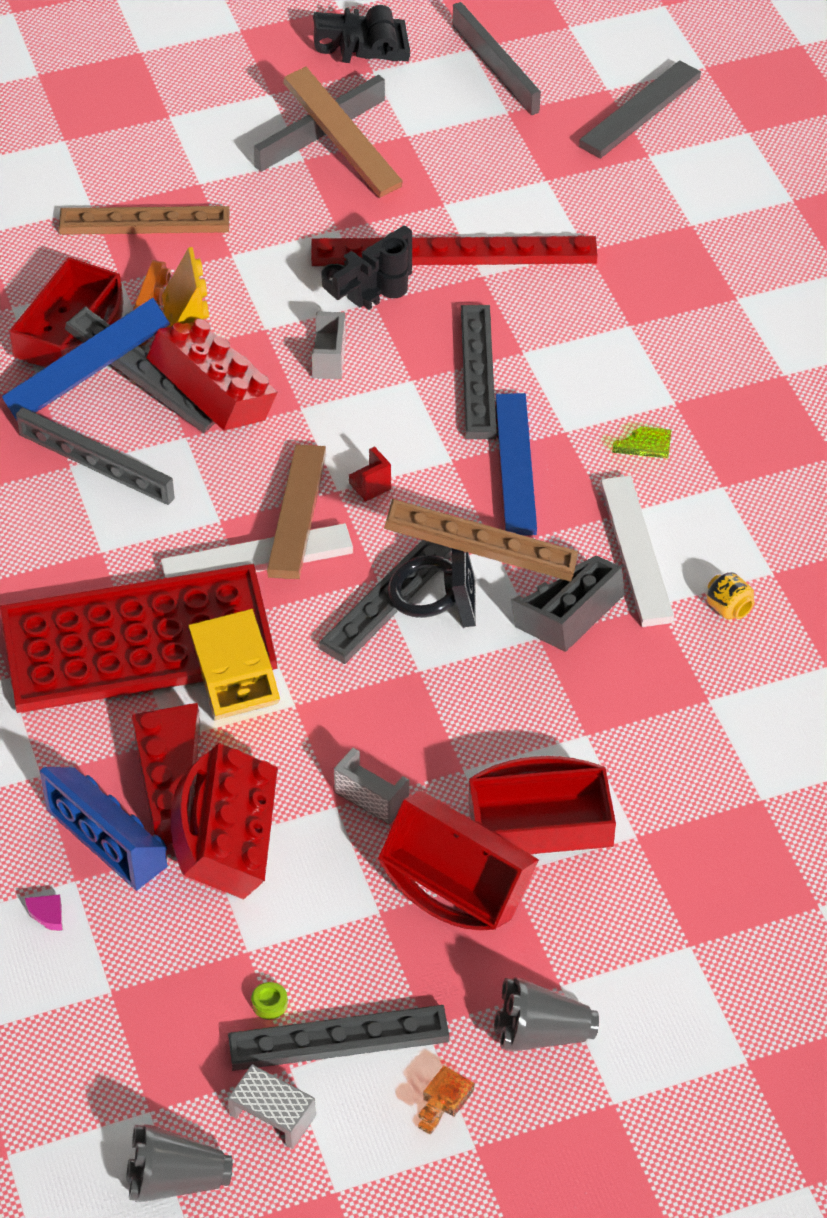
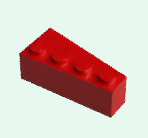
(166, 750)

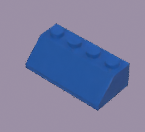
(103, 825)

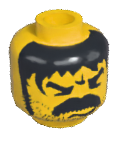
(730, 596)

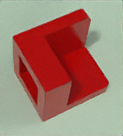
(373, 478)

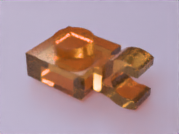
(444, 1094)

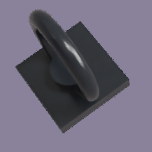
(458, 582)

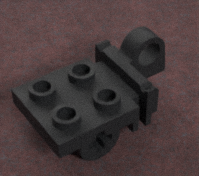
(369, 36)
(380, 271)

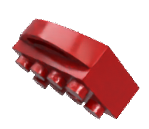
(41, 332)
(212, 374)
(545, 804)
(228, 820)
(456, 862)

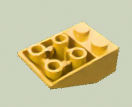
(185, 291)
(234, 664)

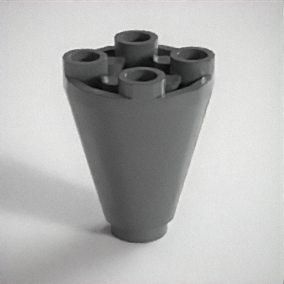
(541, 1018)
(173, 1165)

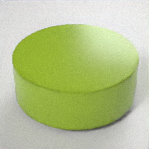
(269, 1000)

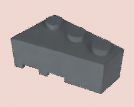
(568, 609)

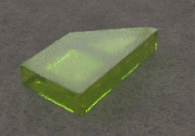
(645, 442)

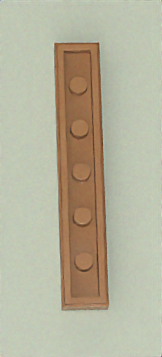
(343, 132)
(144, 220)
(297, 512)
(481, 540)

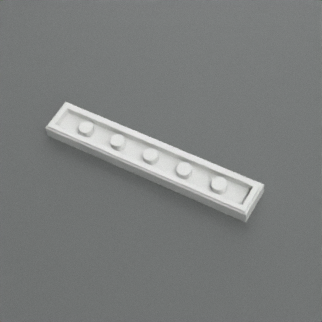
(321, 544)
(637, 551)

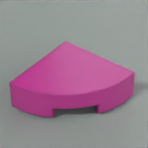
(46, 911)

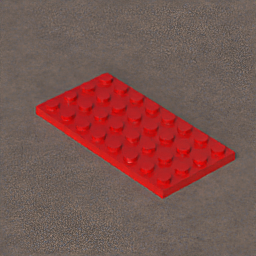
(121, 636)

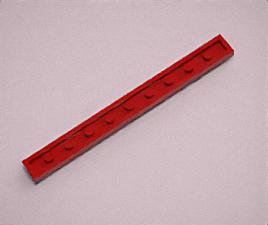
(470, 250)

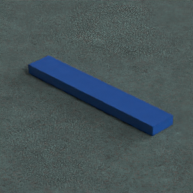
(87, 359)
(516, 464)

